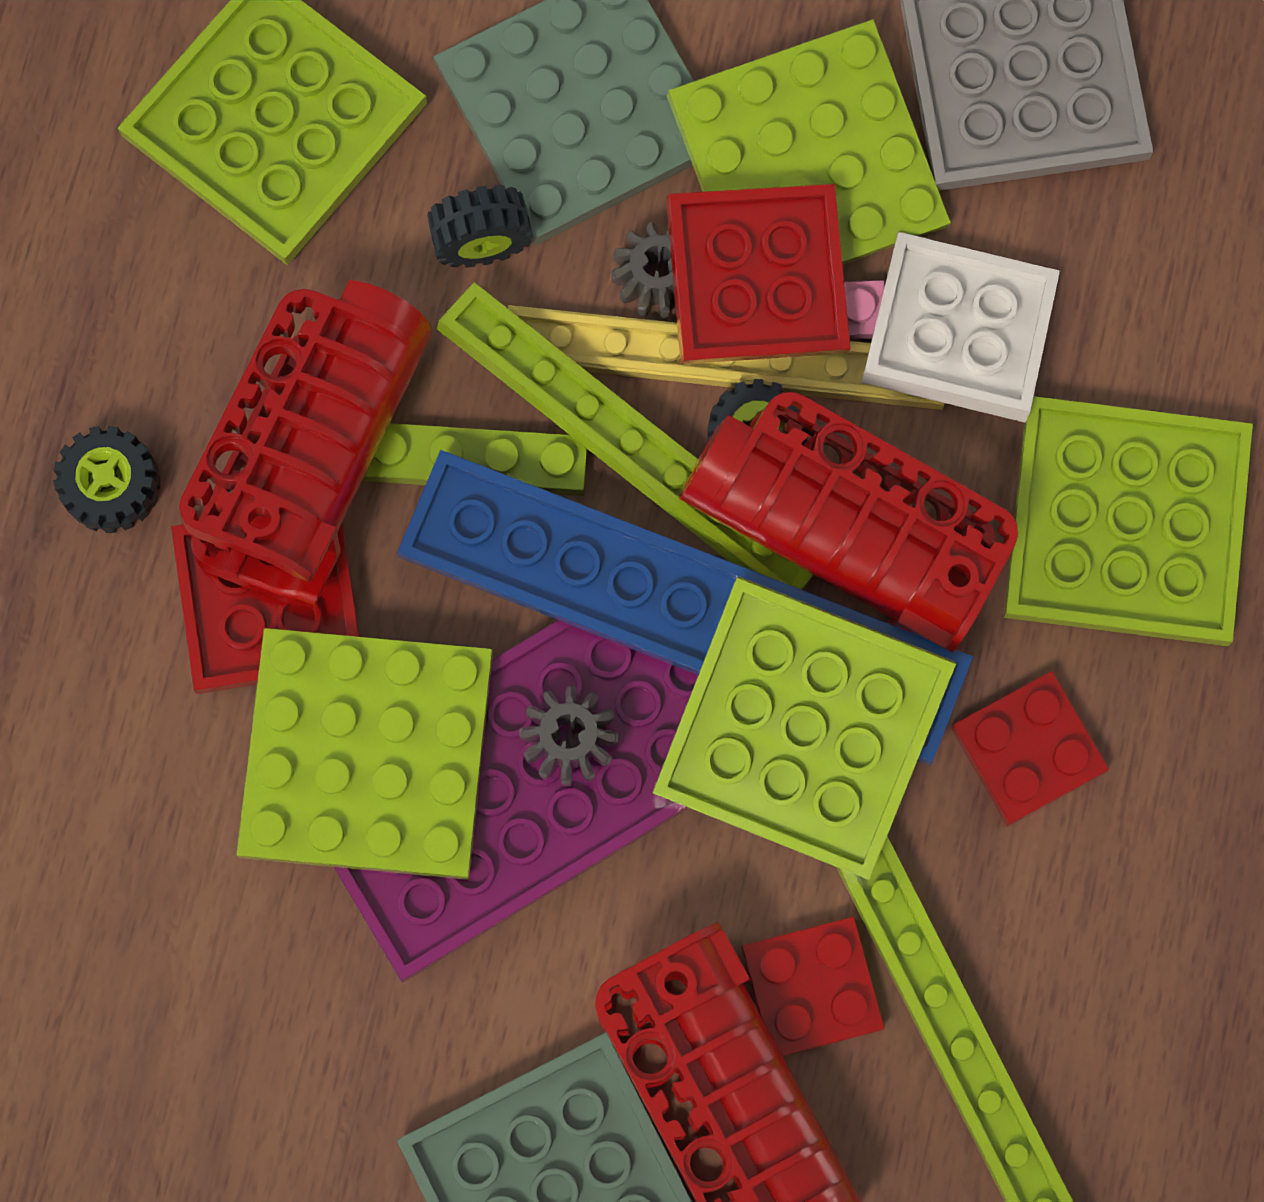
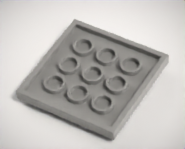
(1024, 87)

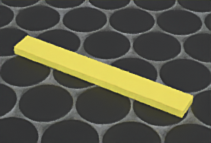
(652, 352)

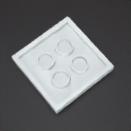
(961, 327)

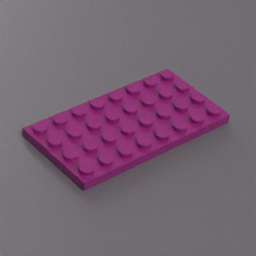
(533, 829)

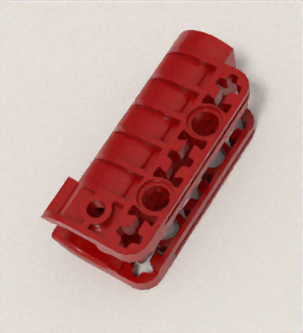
(302, 447)
(849, 526)
(726, 1072)

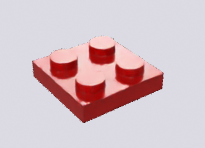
(1029, 748)
(813, 986)

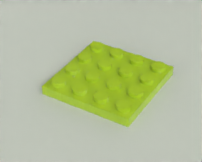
(273, 119)
(817, 119)
(1129, 521)
(804, 727)
(365, 754)

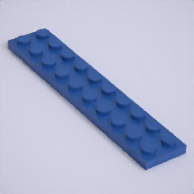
(599, 570)

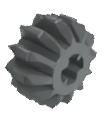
(634, 274)
(589, 739)

